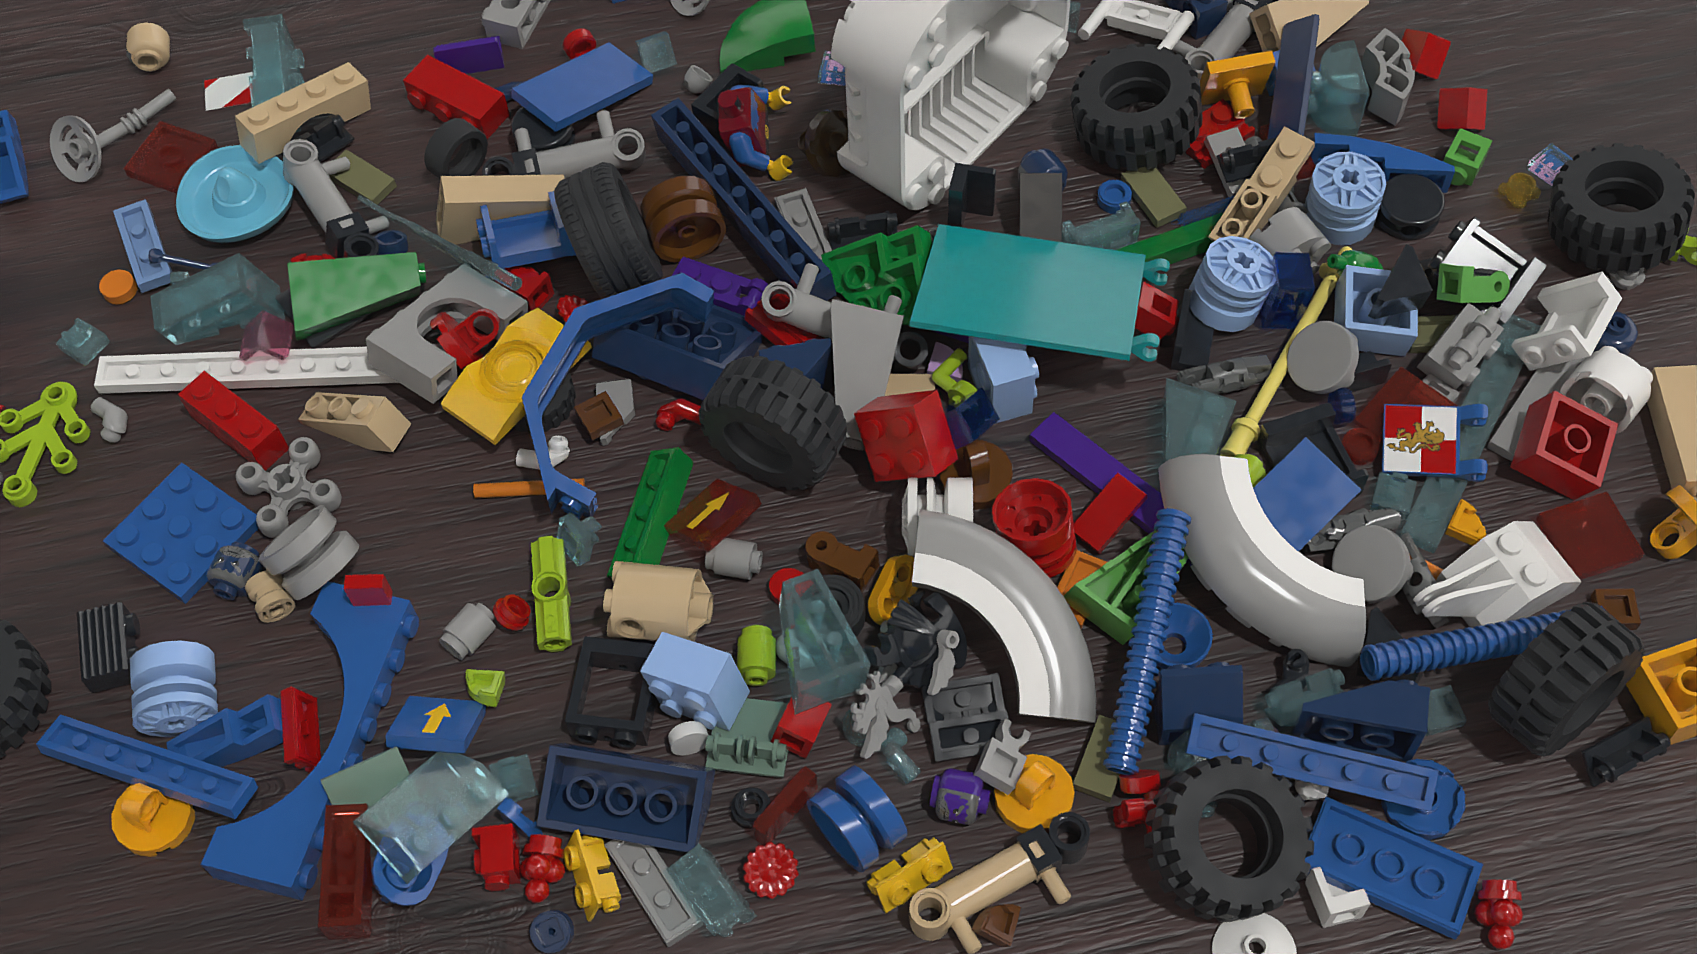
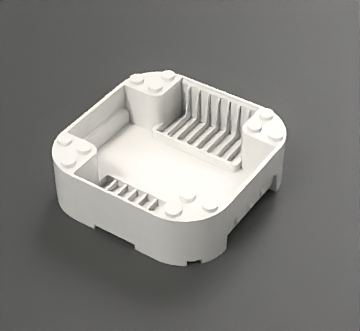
(939, 84)

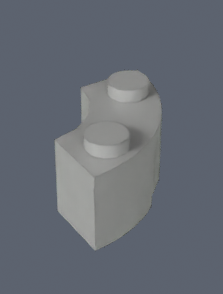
(1389, 76)

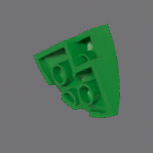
(767, 35)
(881, 267)

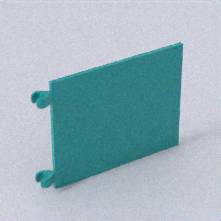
(1036, 293)

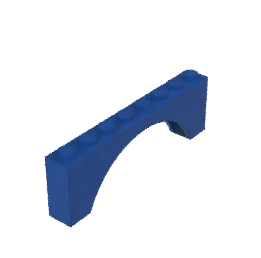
(284, 843)

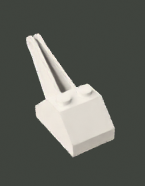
(1501, 578)

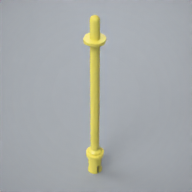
(1246, 429)

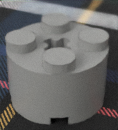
(1293, 233)

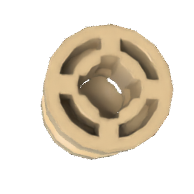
(270, 597)

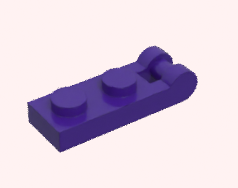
(726, 285)

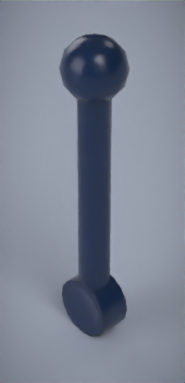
(156, 256)

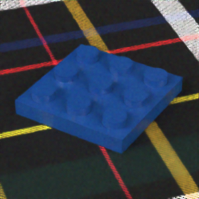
(180, 531)

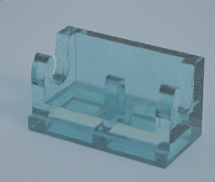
(1106, 233)
(710, 891)

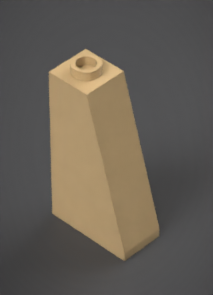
(1271, 18)
(503, 194)
(1675, 422)

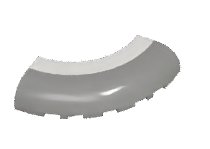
(1256, 568)
(1018, 606)

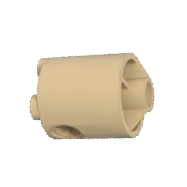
(655, 601)

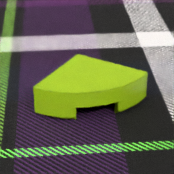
(485, 685)

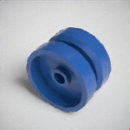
(857, 818)

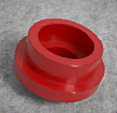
(512, 612)

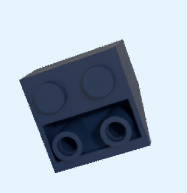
(811, 357)
(1200, 690)

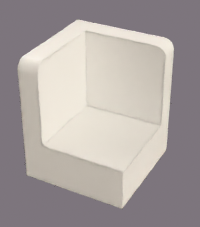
(1334, 904)

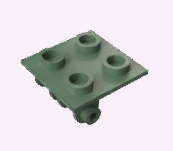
(748, 743)
(367, 779)

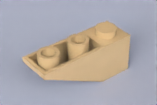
(357, 419)

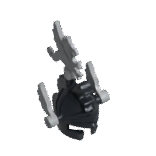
(923, 655)

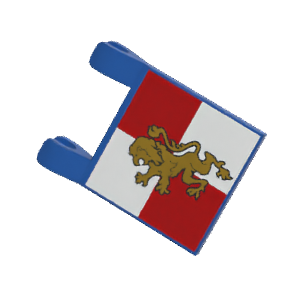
(1427, 440)

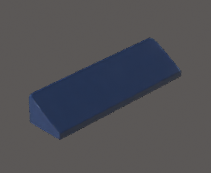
(1294, 76)

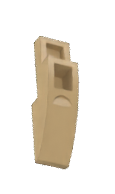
(1267, 187)

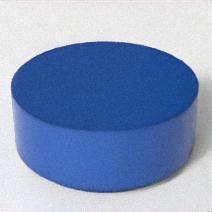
(1111, 194)

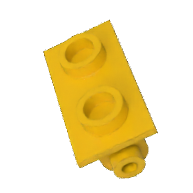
(896, 884)
(592, 890)

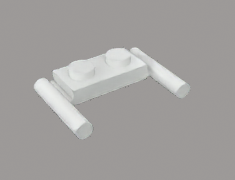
(1141, 19)

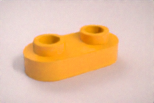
(890, 589)

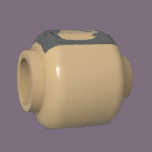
(148, 46)

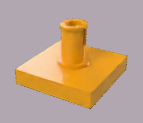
(1236, 81)

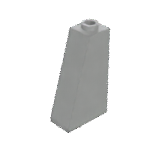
(862, 359)

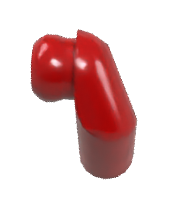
(675, 412)

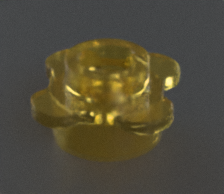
(1520, 189)

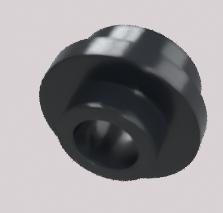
(745, 798)

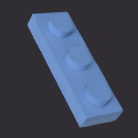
(139, 237)

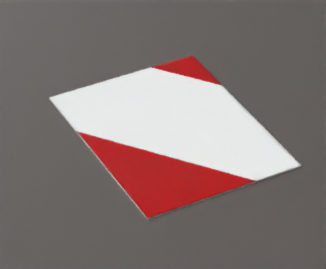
(227, 91)

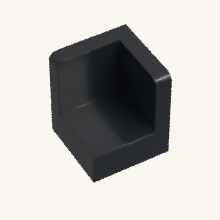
(1370, 372)

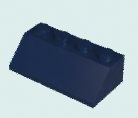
(625, 796)

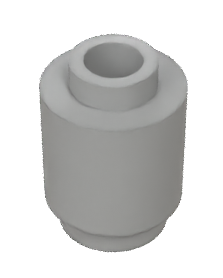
(734, 559)
(468, 630)

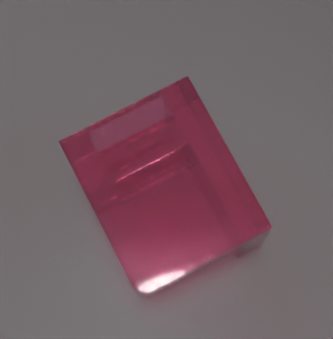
(268, 335)

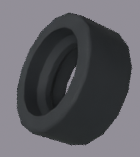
(445, 142)

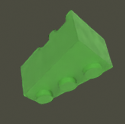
(1113, 591)

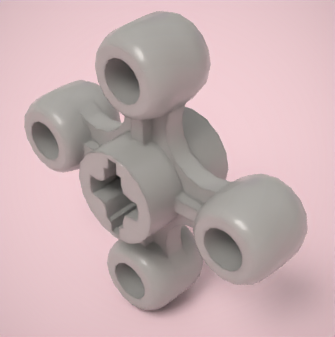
(288, 486)

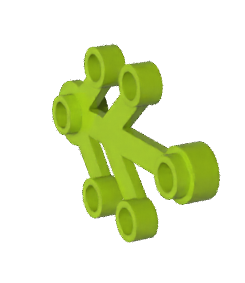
(38, 436)

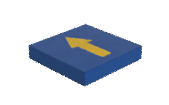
(436, 724)

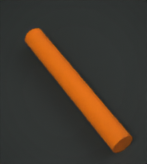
(510, 489)

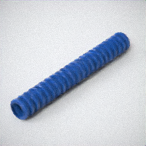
(1147, 641)
(1452, 647)

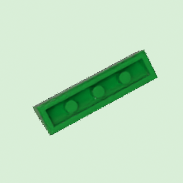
(1177, 243)
(653, 506)

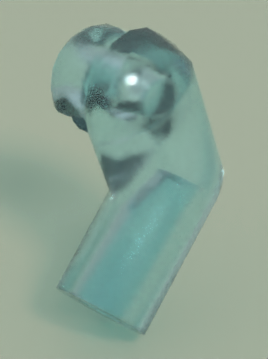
(897, 758)

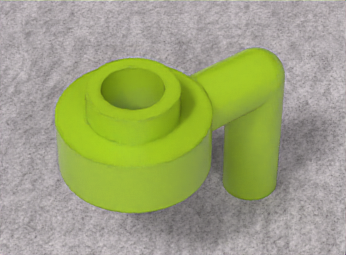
(942, 377)

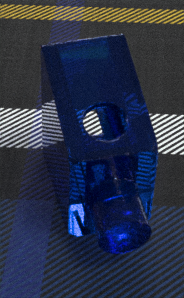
(970, 417)

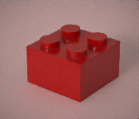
(906, 436)
(1564, 445)

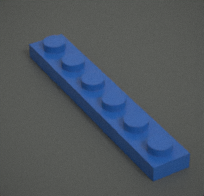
(1315, 762)
(149, 765)

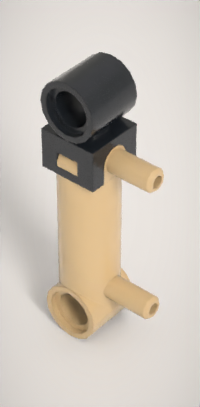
(1032, 858)

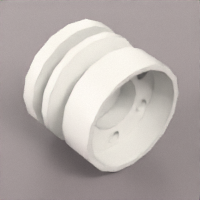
(955, 502)

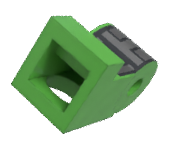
(1471, 285)

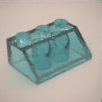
(430, 811)

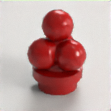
(542, 866)
(1499, 911)

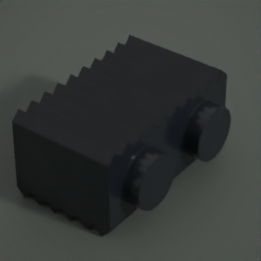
(106, 645)

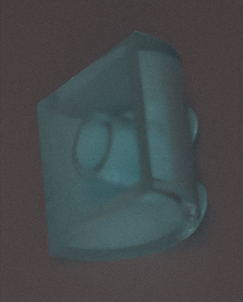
(1339, 90)

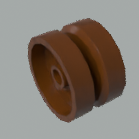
(683, 218)

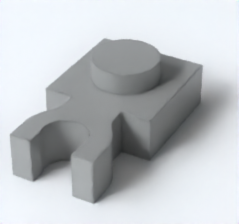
(1001, 761)

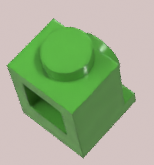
(1465, 162)

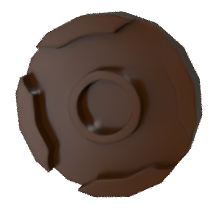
(986, 466)

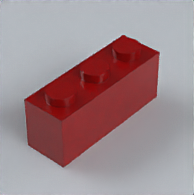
(455, 95)
(233, 421)

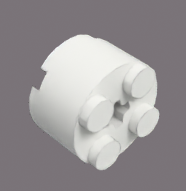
(1610, 385)

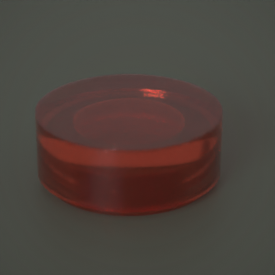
(1361, 445)

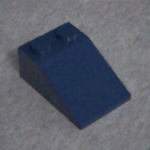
(1373, 719)

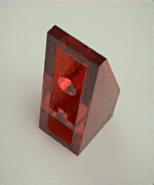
(345, 875)

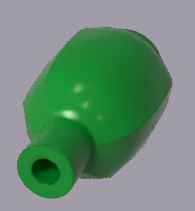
(1353, 258)

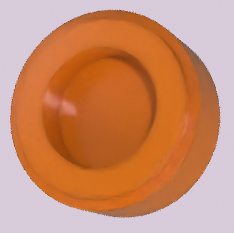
(118, 286)

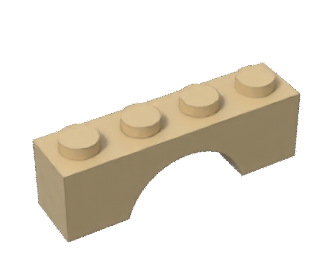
(271, 124)

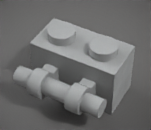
(1463, 345)

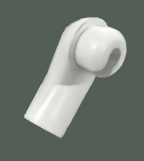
(557, 449)

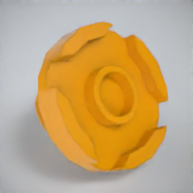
(1681, 521)
(1039, 795)
(150, 821)

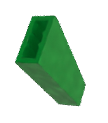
(346, 288)

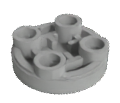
(1323, 357)
(1375, 557)

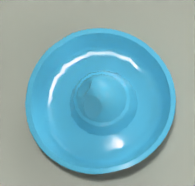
(232, 196)

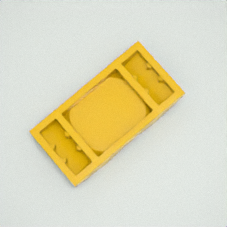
(491, 389)

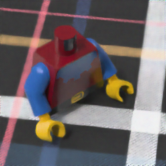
(745, 127)

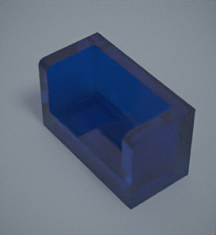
(1290, 292)

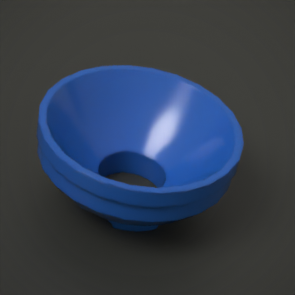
(1194, 631)

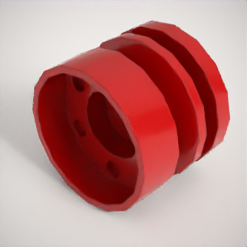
(1037, 521)

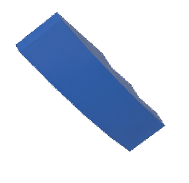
(1390, 158)

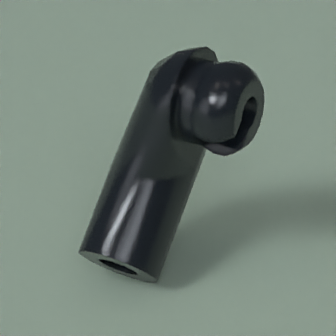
(1294, 667)

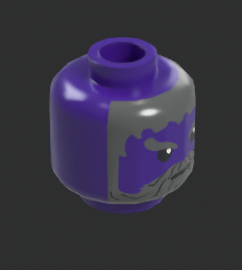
(959, 796)

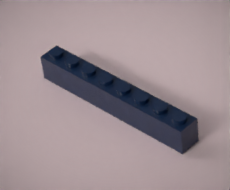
(740, 198)

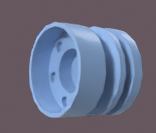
(1345, 196)
(1232, 283)
(172, 687)

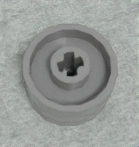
(309, 552)

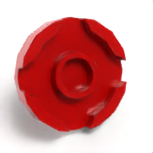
(461, 338)

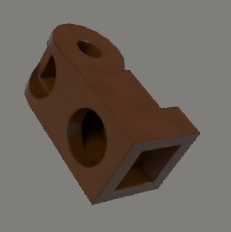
(839, 559)

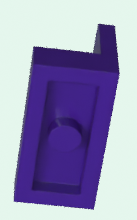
(472, 55)

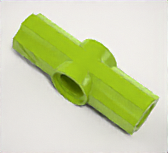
(551, 612)

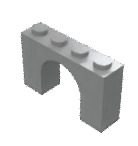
(419, 365)

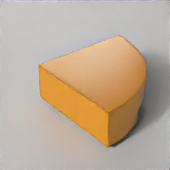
(1466, 524)

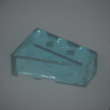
(274, 58)
(214, 299)
(1193, 420)
(818, 643)

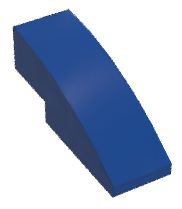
(12, 162)
(233, 734)

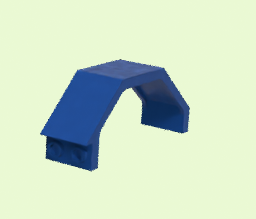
(583, 324)

